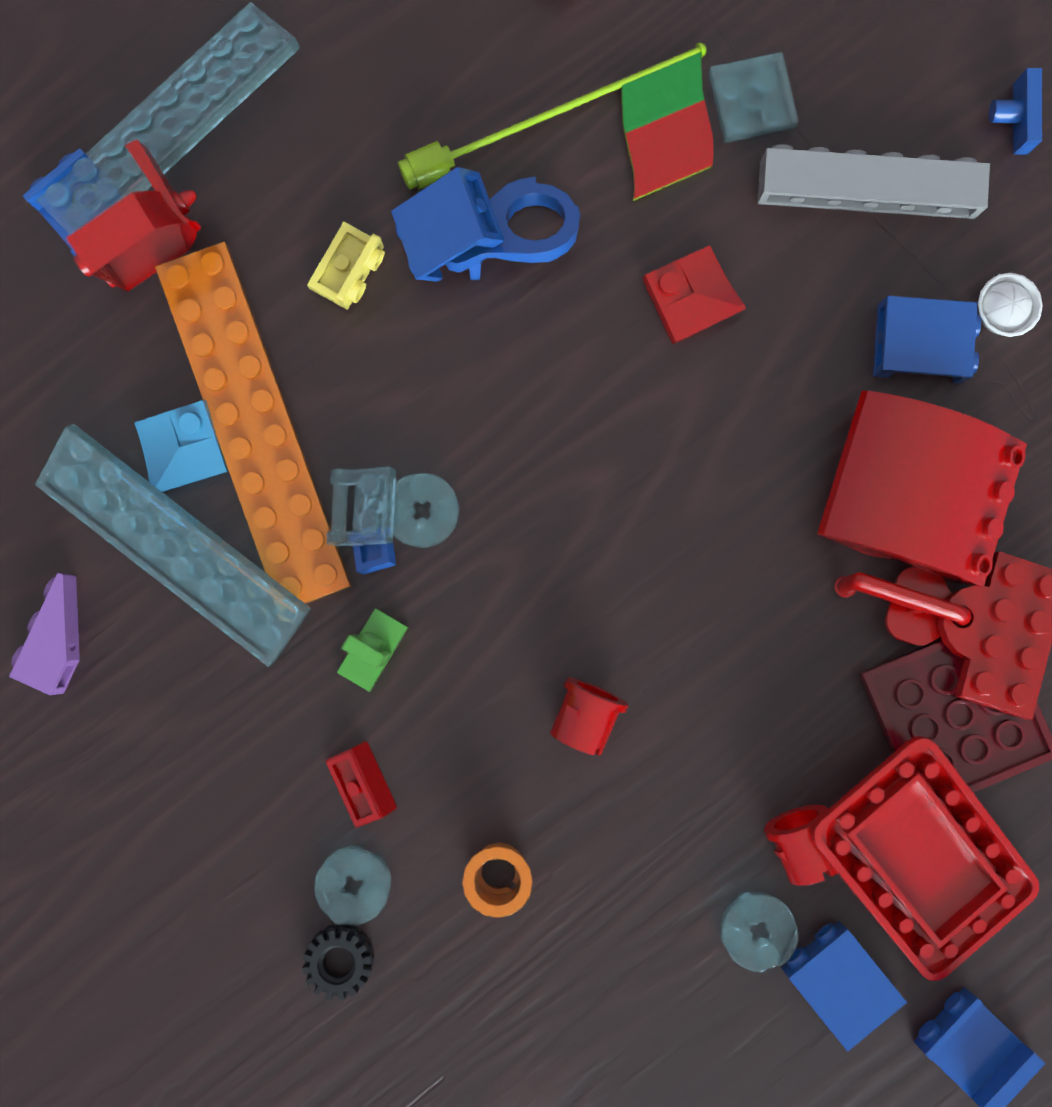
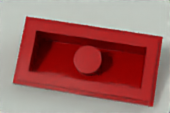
(361, 784)

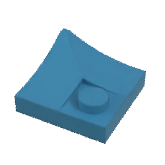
(180, 446)

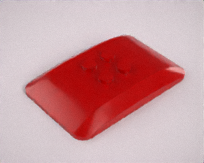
(925, 858)

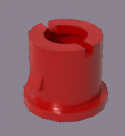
(586, 716)
(795, 847)

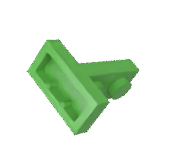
(371, 649)

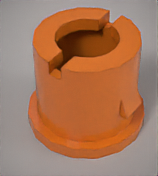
(494, 900)

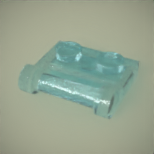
(372, 506)

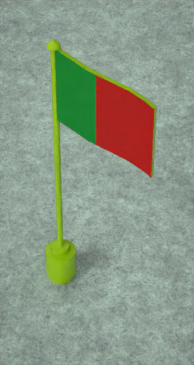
(662, 125)

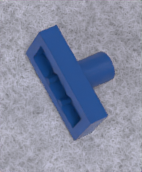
(1022, 111)

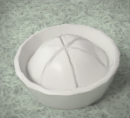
(1009, 304)

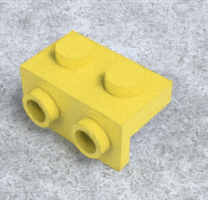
(347, 265)

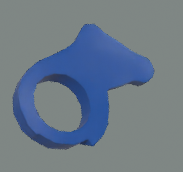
(505, 203)

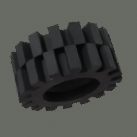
(338, 984)

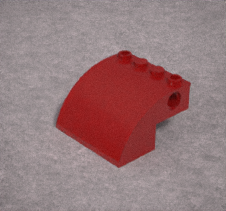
(923, 487)

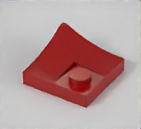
(692, 294)

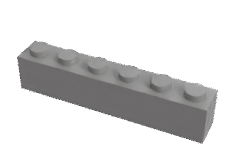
(873, 182)

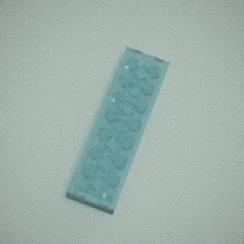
(173, 116)
(171, 545)

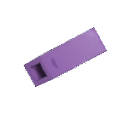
(53, 641)

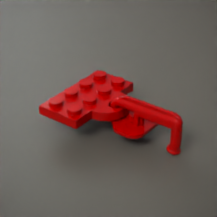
(1003, 633)

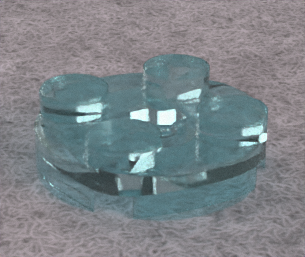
(444, 510)
(344, 906)
(765, 952)

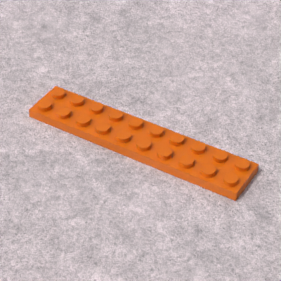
(252, 423)

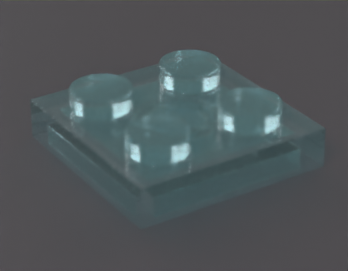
(753, 97)

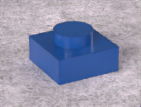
(373, 557)

